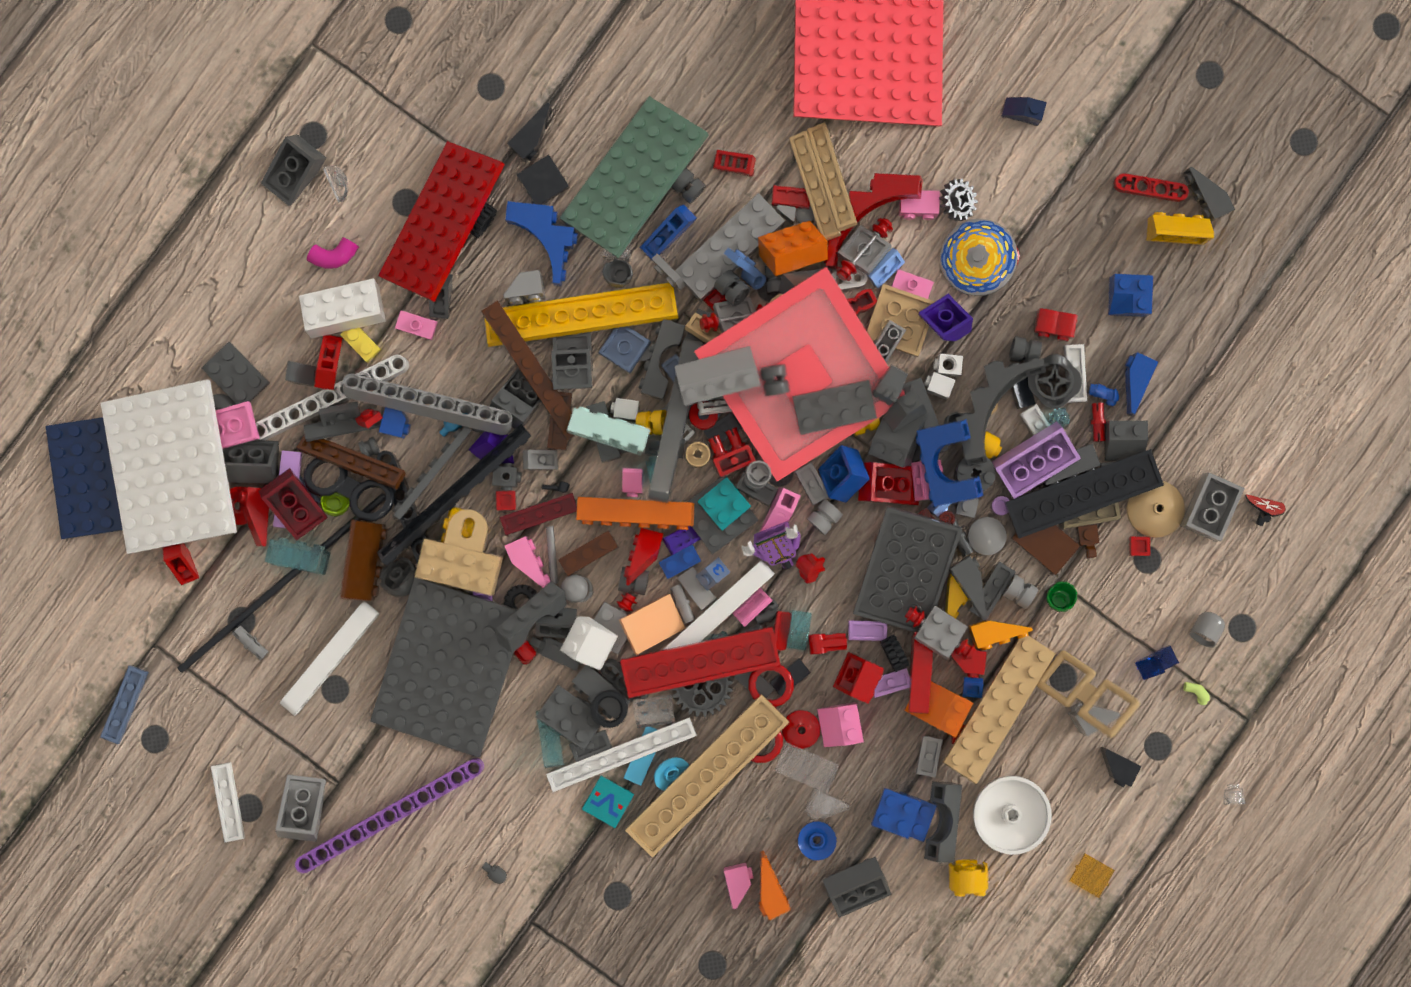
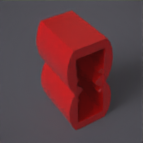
(863, 301)
(1055, 324)

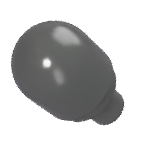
(495, 873)

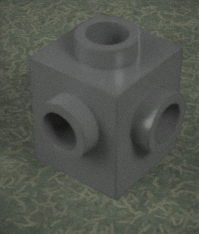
(500, 473)

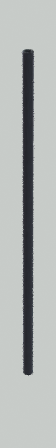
(272, 591)

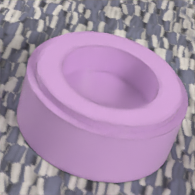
(998, 505)

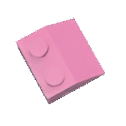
(840, 725)

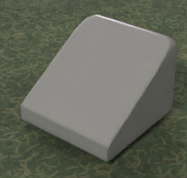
(787, 213)

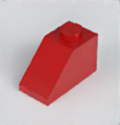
(180, 563)
(972, 666)

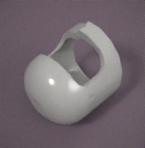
(577, 588)
(1209, 625)

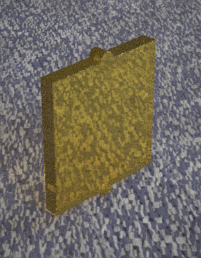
(1091, 875)

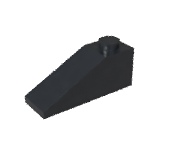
(529, 138)

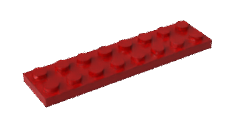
(700, 662)

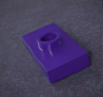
(680, 540)

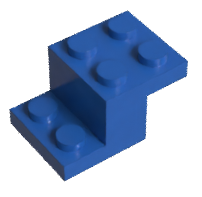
(903, 814)

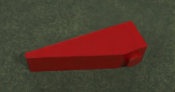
(920, 677)

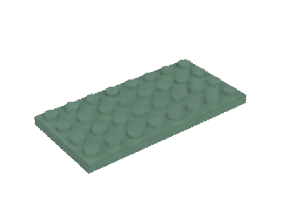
(634, 176)

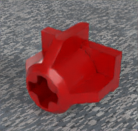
(810, 567)

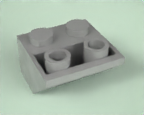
(526, 287)

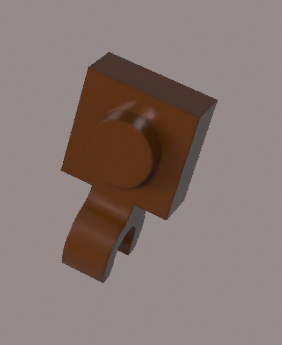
(1088, 536)

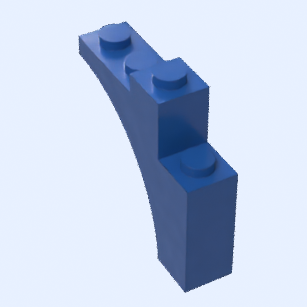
(539, 222)

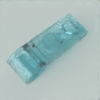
(550, 745)

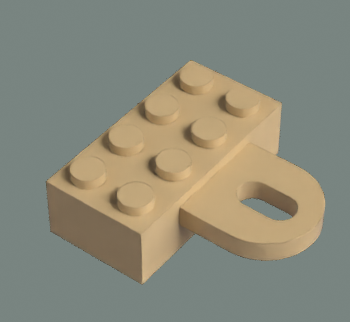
(461, 560)

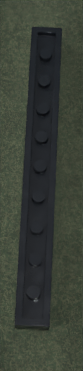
(452, 495)

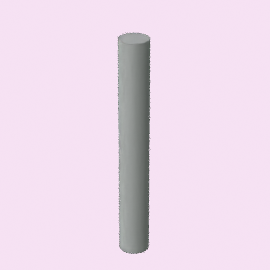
(552, 554)

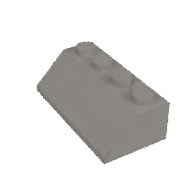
(717, 375)

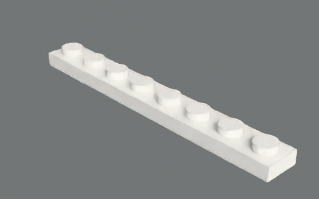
(621, 754)

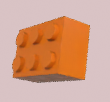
(792, 248)

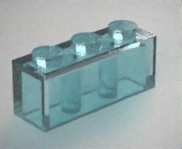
(297, 556)

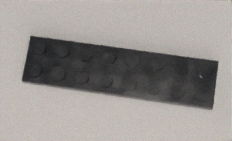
(1084, 493)

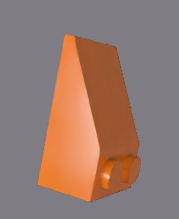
(946, 710)
(772, 896)

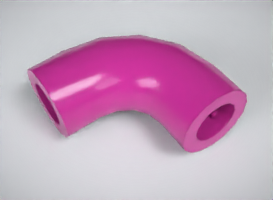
(332, 258)

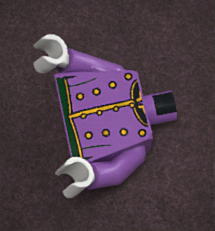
(775, 545)

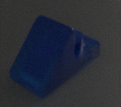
(1157, 662)

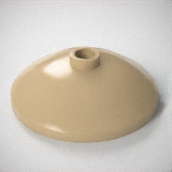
(1150, 522)

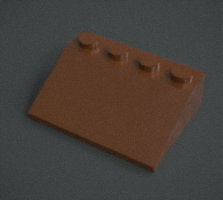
(362, 561)

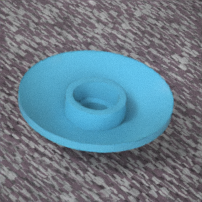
(669, 771)

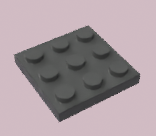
(709, 532)

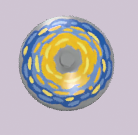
(978, 257)

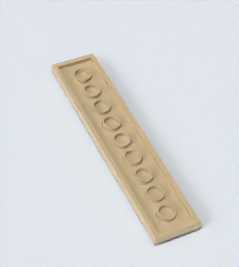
(706, 775)

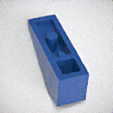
(668, 231)
(1137, 377)

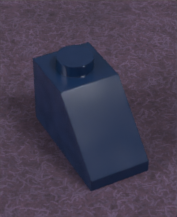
(1024, 109)

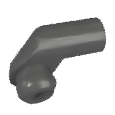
(768, 614)

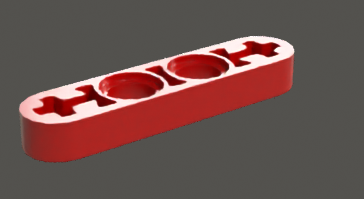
(1151, 185)

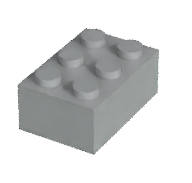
(1212, 507)

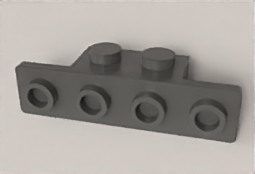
(335, 422)

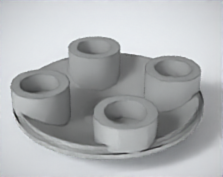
(987, 536)

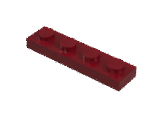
(539, 514)

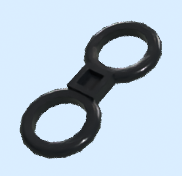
(350, 490)

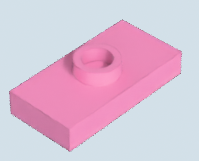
(912, 284)
(416, 325)
(752, 607)

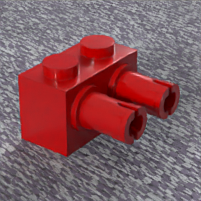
(733, 459)

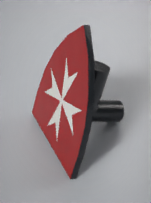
(1267, 508)

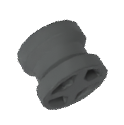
(369, 447)

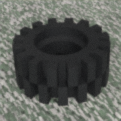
(483, 221)
(517, 590)
(894, 653)

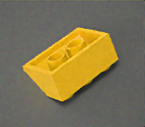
(1179, 229)

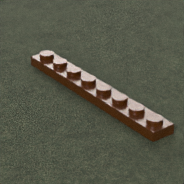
(528, 366)

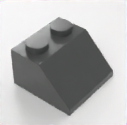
(1124, 439)

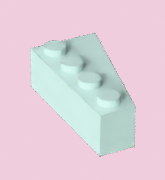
(608, 431)

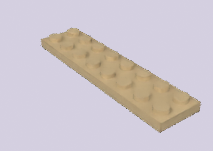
(998, 708)

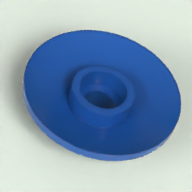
(819, 850)

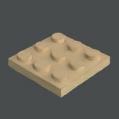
(903, 310)

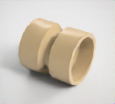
(697, 454)

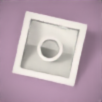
(589, 642)

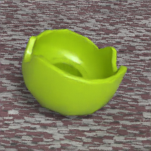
(334, 505)

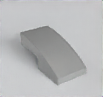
(698, 593)

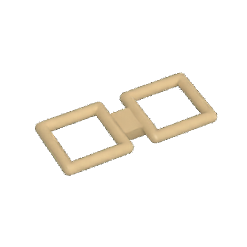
(1088, 694)

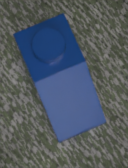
(394, 423)

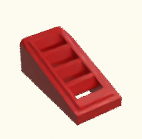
(750, 164)

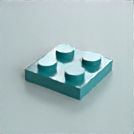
(724, 504)

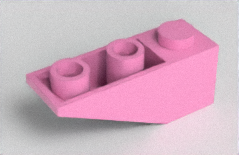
(781, 508)
(524, 558)

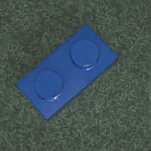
(680, 561)

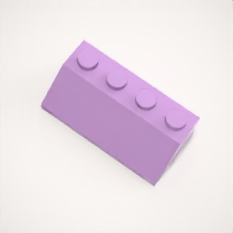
(1036, 460)

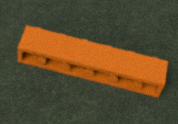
(635, 511)

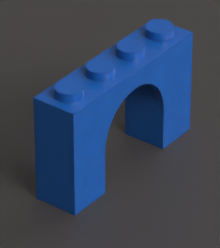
(943, 489)

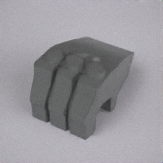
(890, 385)

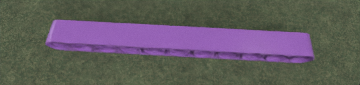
(381, 819)

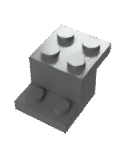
(572, 362)

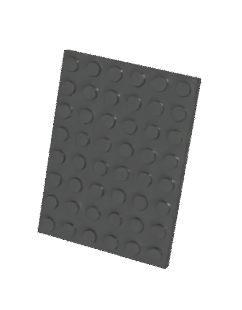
(445, 668)

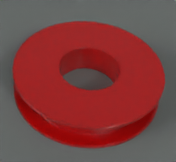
(699, 423)

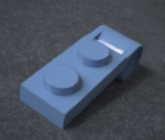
(750, 273)

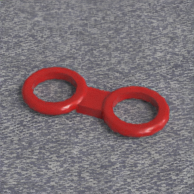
(775, 702)

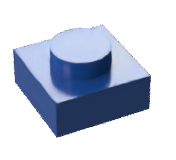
(972, 687)

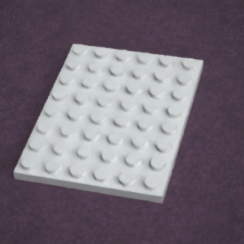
(168, 467)

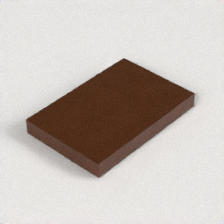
(1049, 547)

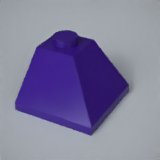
(947, 319)

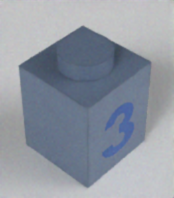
(712, 574)

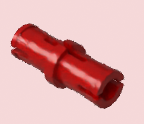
(1098, 422)

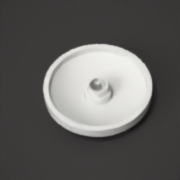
(1012, 815)

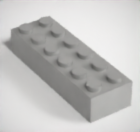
(739, 233)

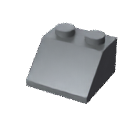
(1102, 714)

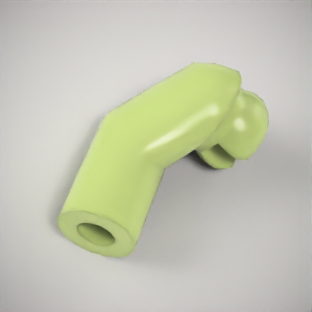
(1199, 690)

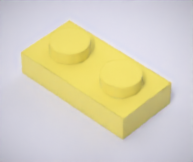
(361, 343)

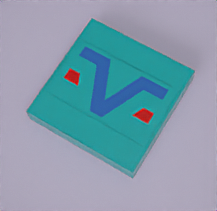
(608, 801)

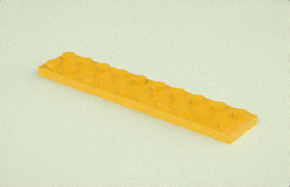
(590, 313)

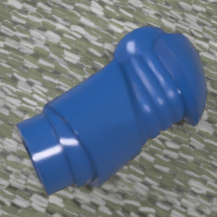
(1103, 392)

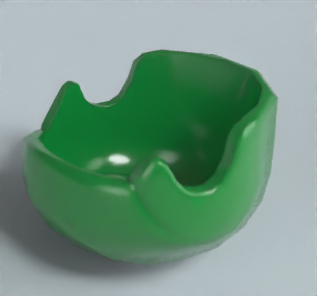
(1061, 596)

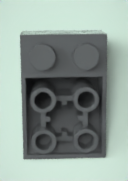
(517, 398)

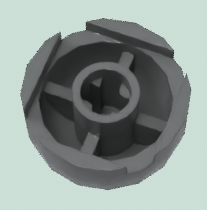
(398, 577)

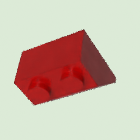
(858, 677)

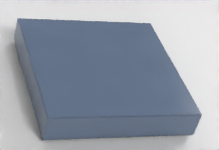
(624, 348)

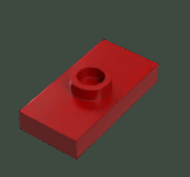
(790, 197)

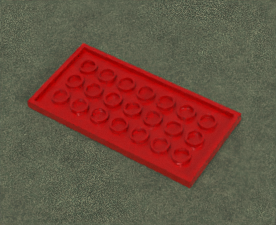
(441, 220)

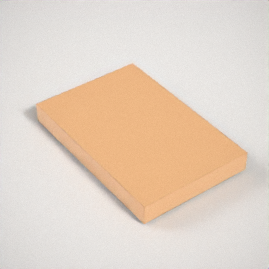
(652, 624)

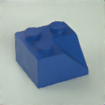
(1130, 295)
(843, 473)

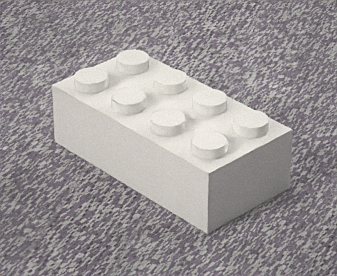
(342, 308)

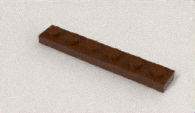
(353, 461)

